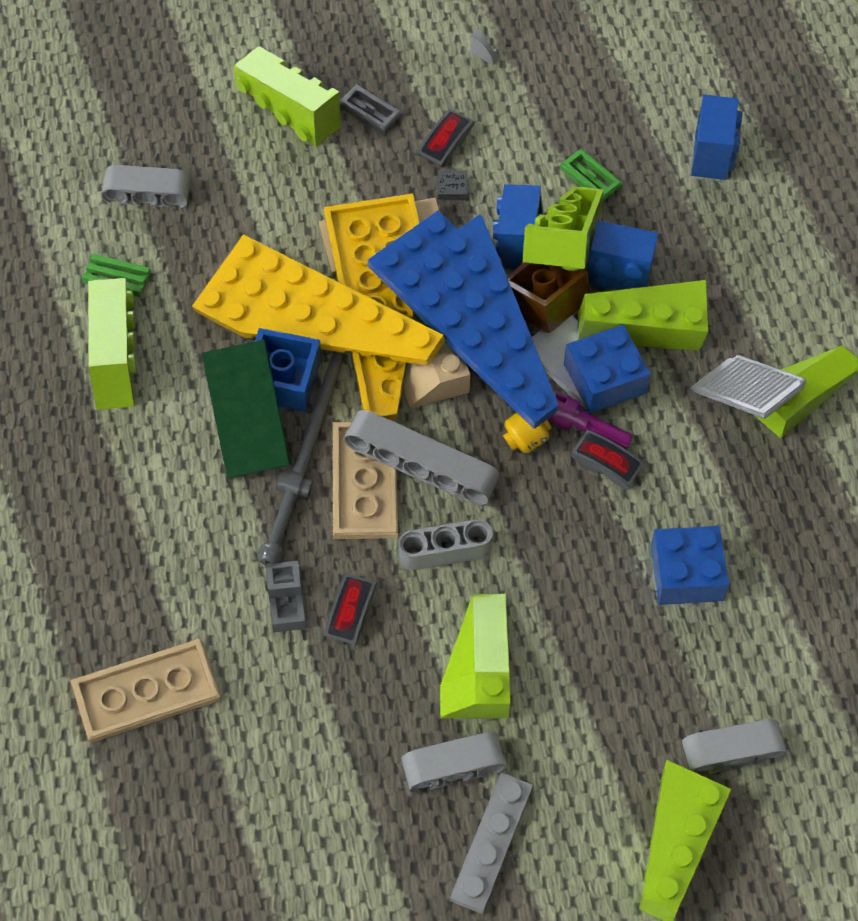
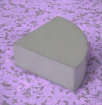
(481, 48)

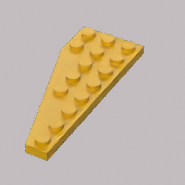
(355, 235)
(279, 294)

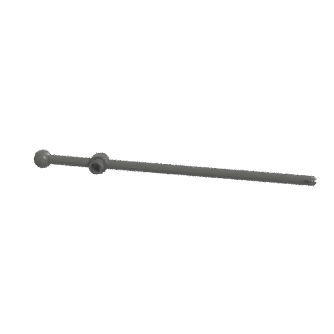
(294, 483)

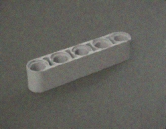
(422, 457)

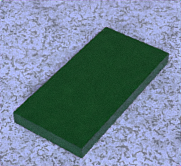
(246, 408)

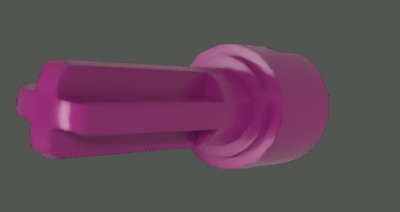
(571, 415)

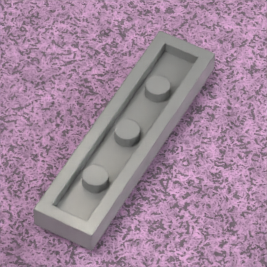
(491, 843)

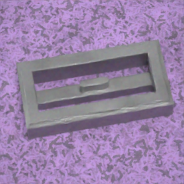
(362, 111)

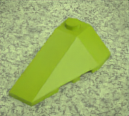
(824, 376)
(478, 668)

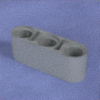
(146, 185)
(456, 534)
(734, 745)
(453, 760)

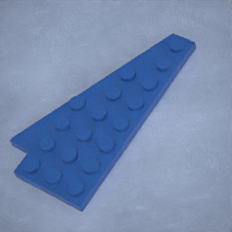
(463, 292)

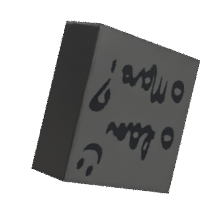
(452, 185)

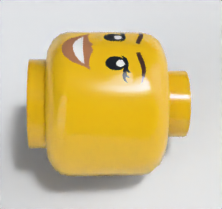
(523, 436)

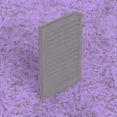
(749, 386)

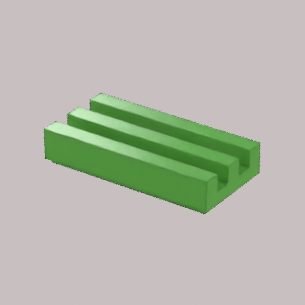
(615, 184)
(142, 271)

